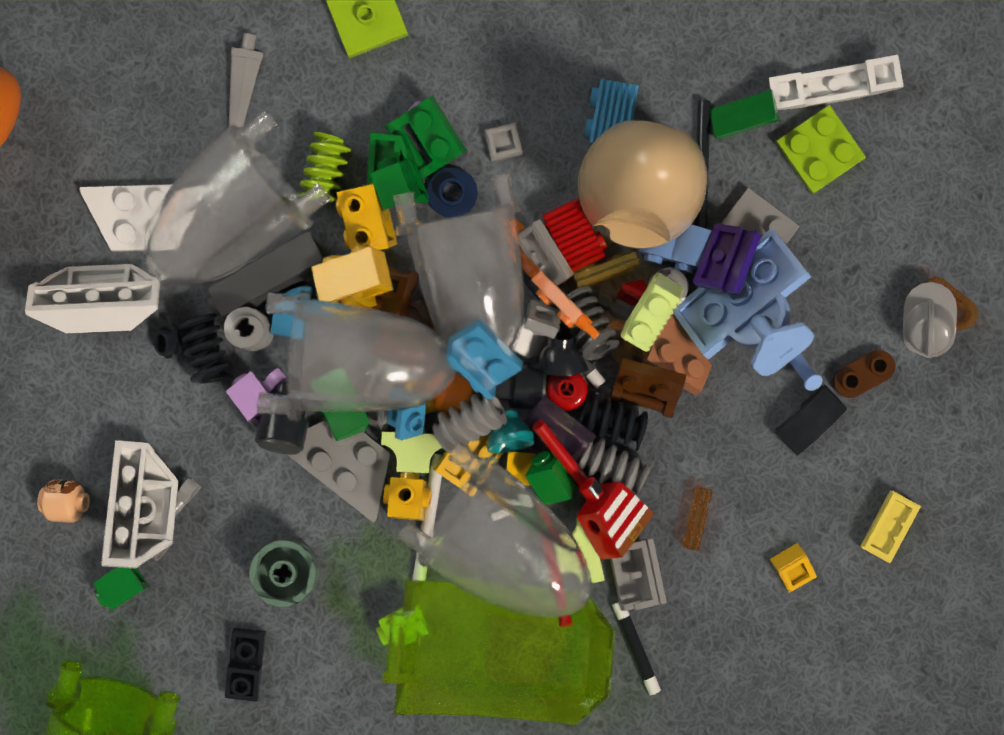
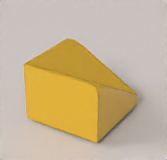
(518, 465)

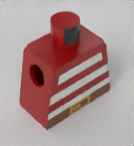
(611, 517)

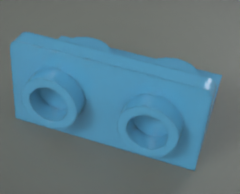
(482, 358)

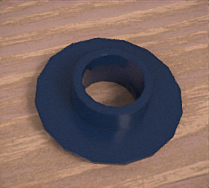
(455, 208)

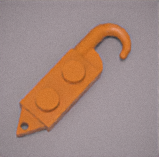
(551, 293)

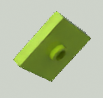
(367, 24)

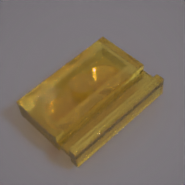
(615, 267)

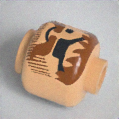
(63, 501)

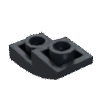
(811, 420)
(245, 664)

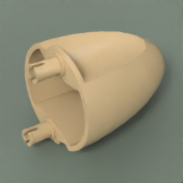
(642, 183)

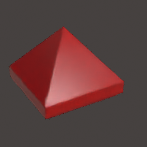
(632, 292)

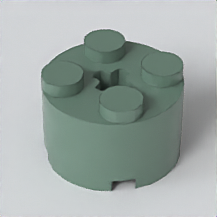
(269, 582)

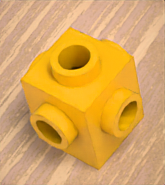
(414, 507)

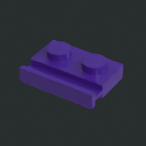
(726, 259)

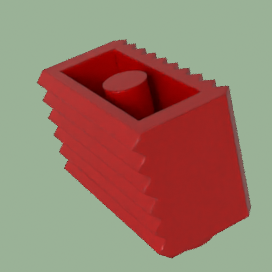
(574, 235)

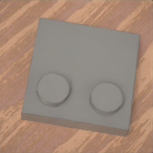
(757, 214)

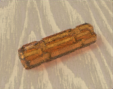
(697, 518)

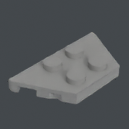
(349, 467)

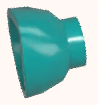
(511, 436)

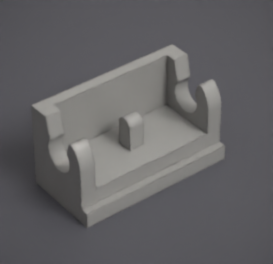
(638, 577)

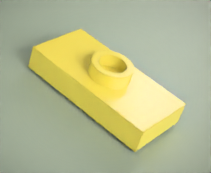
(890, 526)

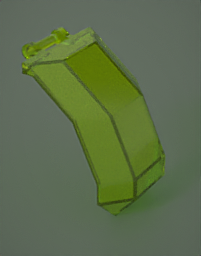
(482, 660)

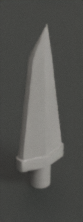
(243, 75)

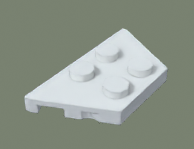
(124, 212)

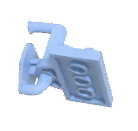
(719, 317)

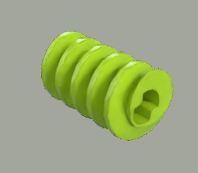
(325, 163)

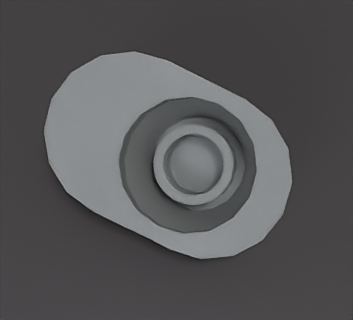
(929, 319)

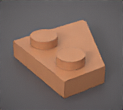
(678, 353)

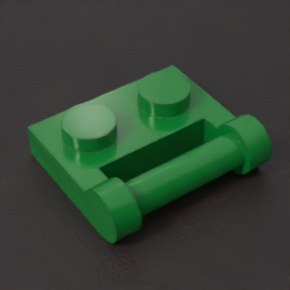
(433, 132)

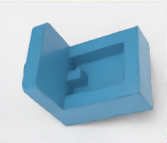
(407, 422)

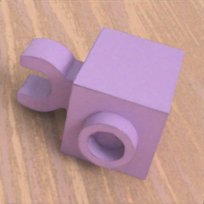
(246, 389)

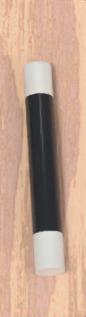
(637, 650)

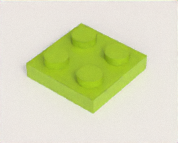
(820, 149)

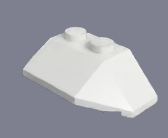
(94, 298)
(138, 506)

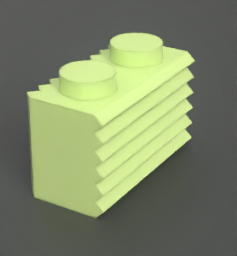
(652, 312)

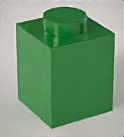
(394, 179)
(550, 479)
(119, 587)

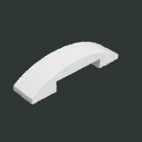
(837, 84)

